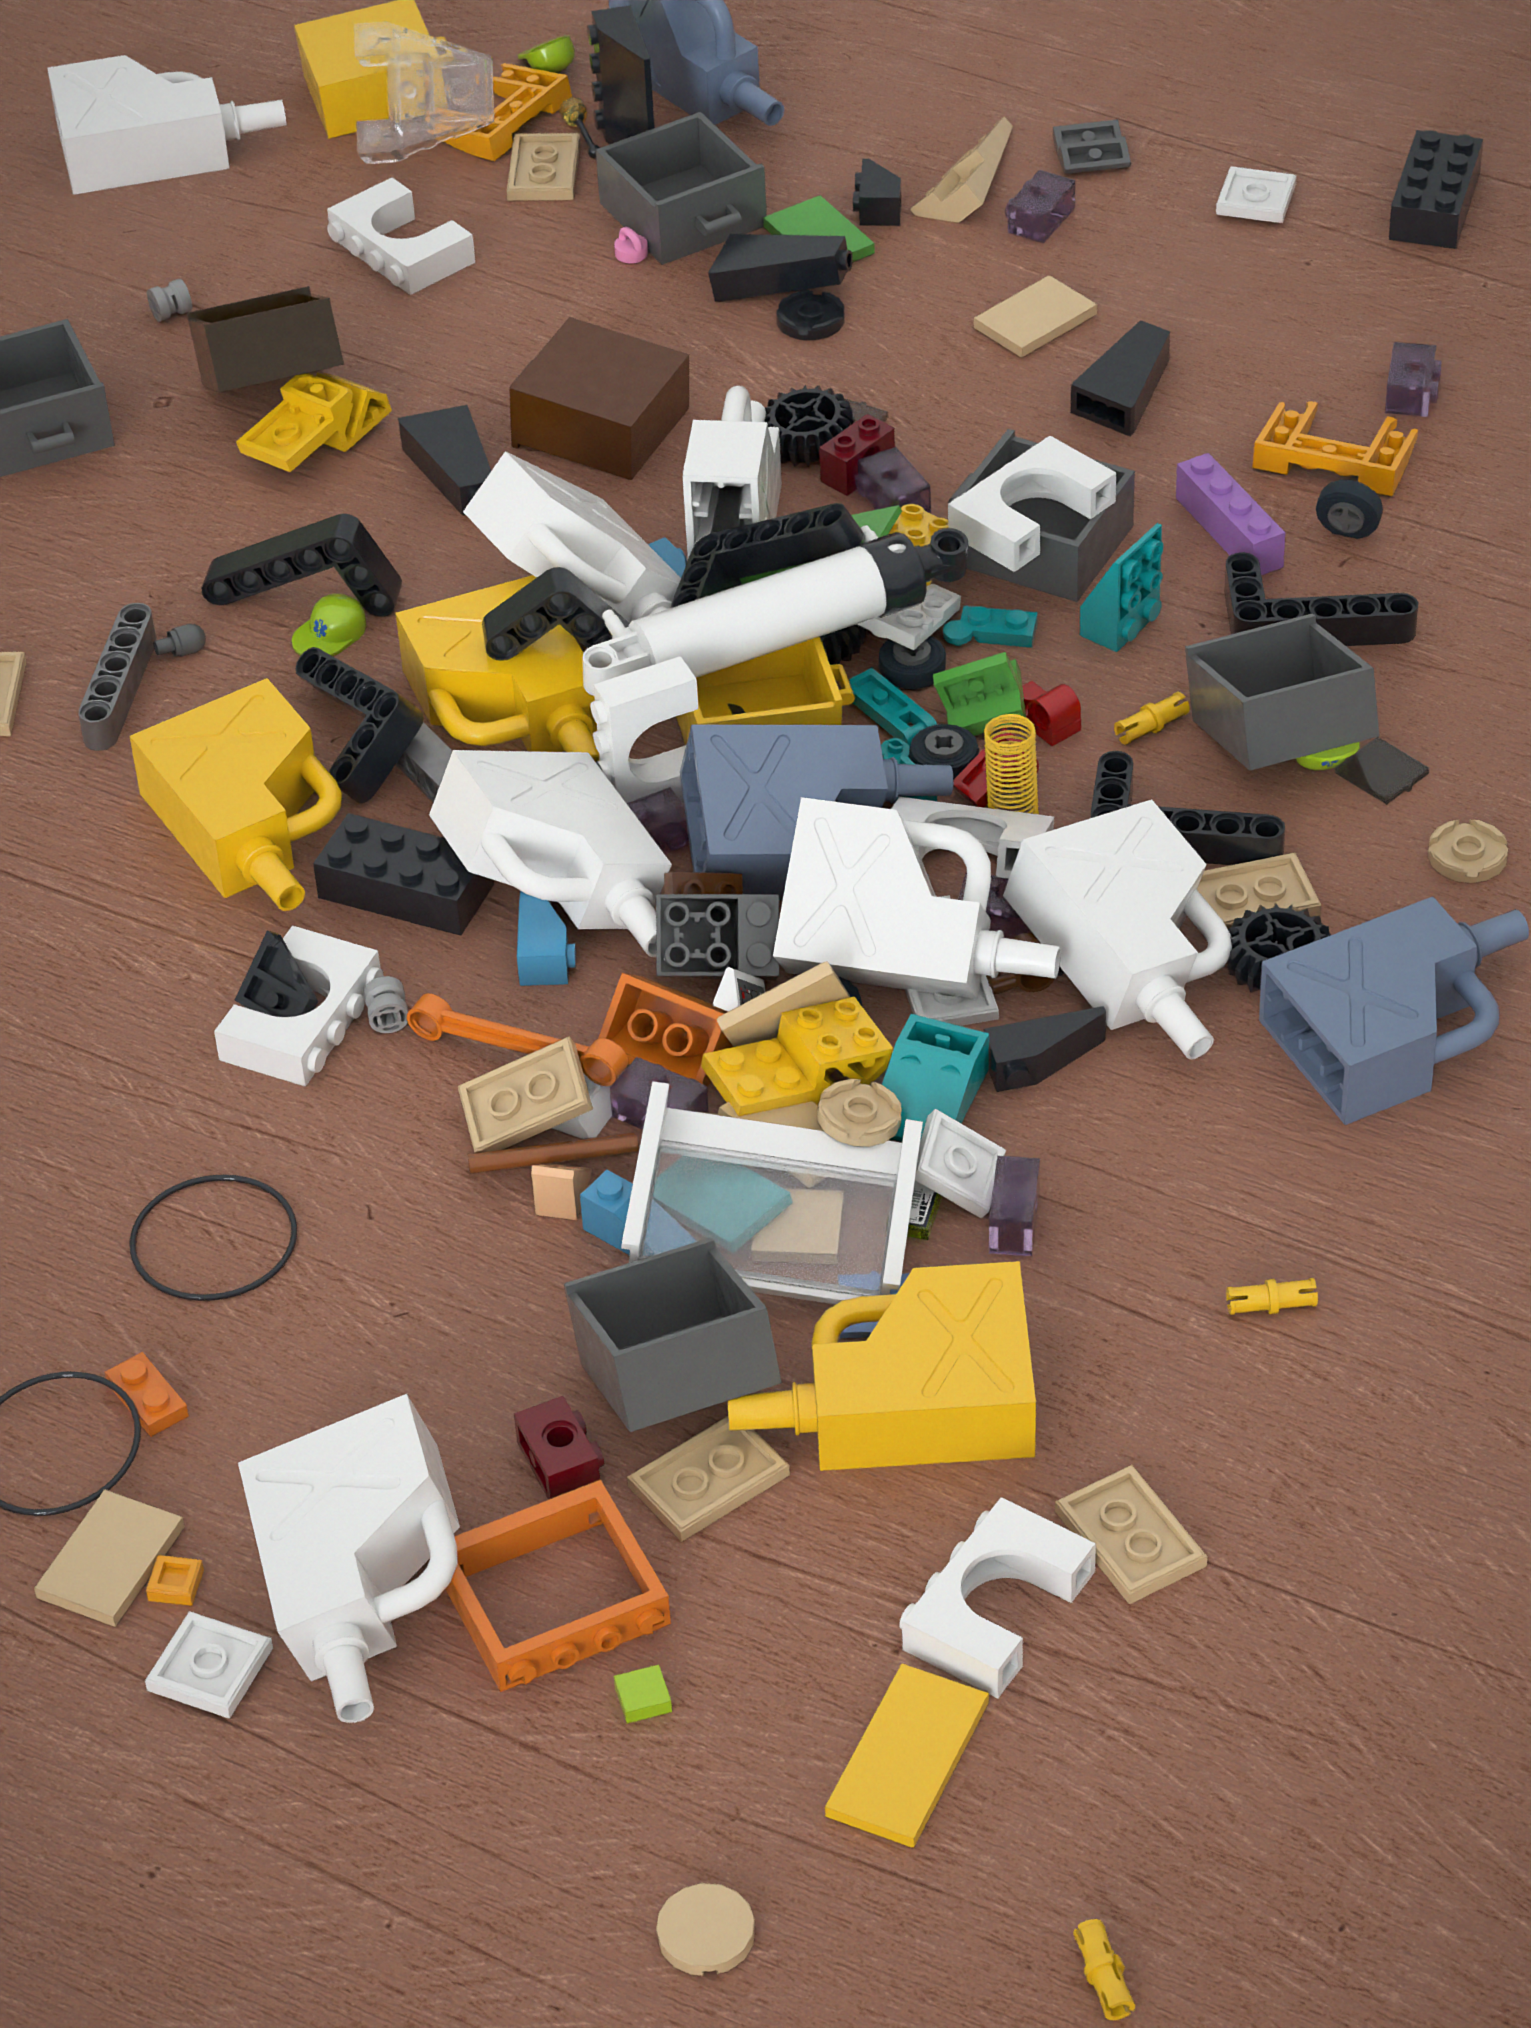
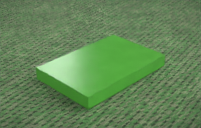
(819, 219)

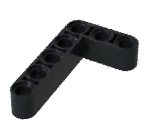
(326, 544)
(765, 548)
(539, 607)
(1349, 618)
(383, 734)
(1214, 835)

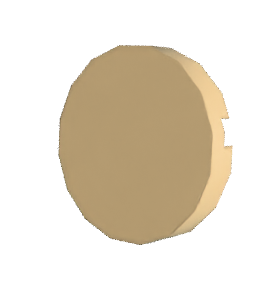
(1468, 851)
(859, 1113)
(705, 1929)

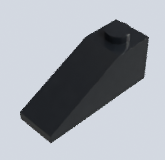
(1037, 1048)

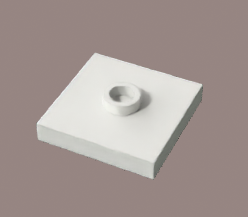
(1256, 194)
(957, 1163)
(209, 1664)

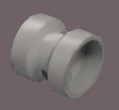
(169, 300)
(386, 1004)

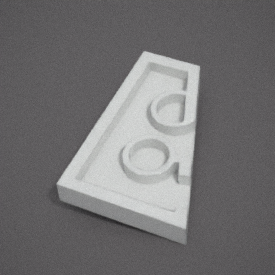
(919, 622)

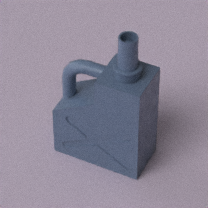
(701, 59)
(749, 781)
(1367, 1003)

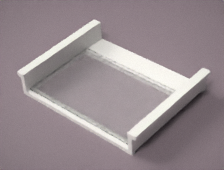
(778, 1199)

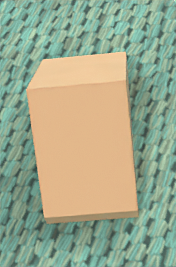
(559, 1189)

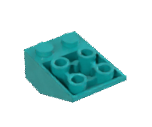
(1125, 595)
(936, 1069)

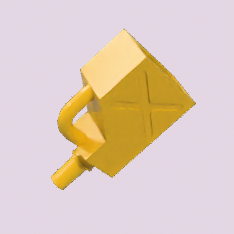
(492, 700)
(232, 786)
(928, 1386)

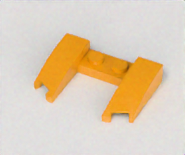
(525, 94)
(1286, 442)

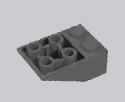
(716, 931)

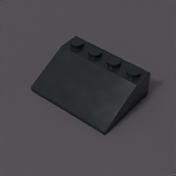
(621, 74)

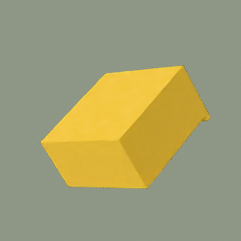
(334, 76)
(773, 689)

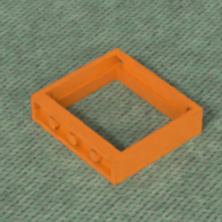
(576, 1640)

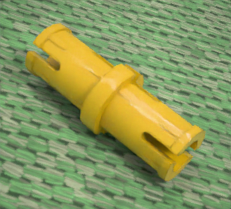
(1151, 718)
(1271, 1296)
(1104, 1969)

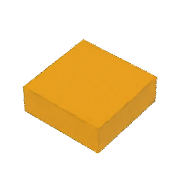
(175, 1580)

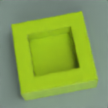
(642, 1694)

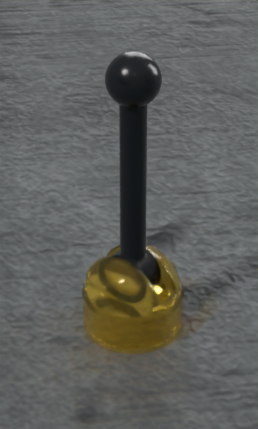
(575, 114)

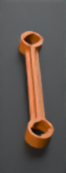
(433, 1016)

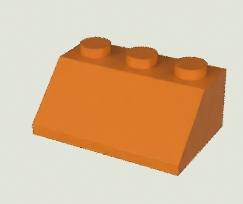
(663, 1026)

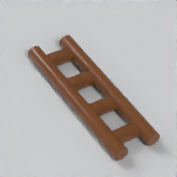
(553, 1152)

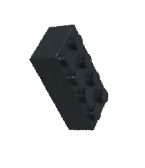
(1436, 189)
(399, 875)

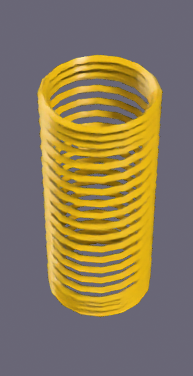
(1011, 748)

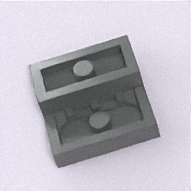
(1091, 146)

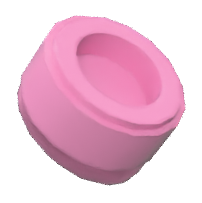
(630, 246)

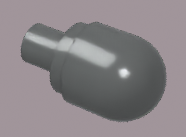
(181, 641)

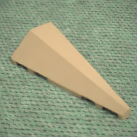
(968, 180)

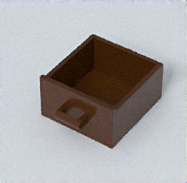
(599, 398)

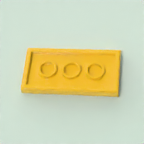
(907, 1755)

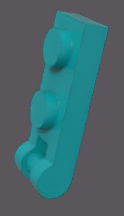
(889, 706)

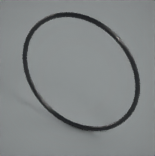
(217, 1296)
(137, 1436)

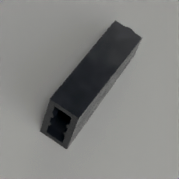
(777, 264)
(1123, 379)
(447, 452)

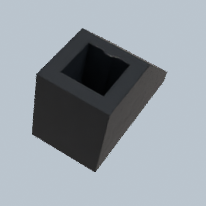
(877, 195)

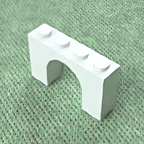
(407, 262)
(1043, 471)
(629, 707)
(996, 829)
(299, 1044)
(1003, 1545)

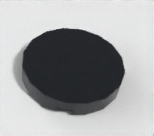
(810, 315)

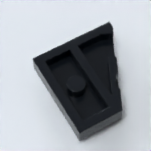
(276, 982)

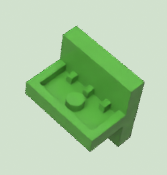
(981, 692)

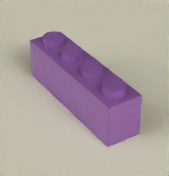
(1229, 512)

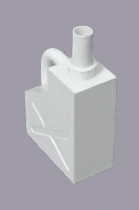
(144, 126)
(731, 469)
(554, 524)
(554, 834)
(1115, 906)
(871, 912)
(341, 1534)

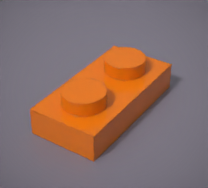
(151, 1393)

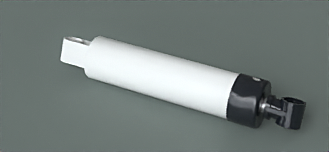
(781, 609)

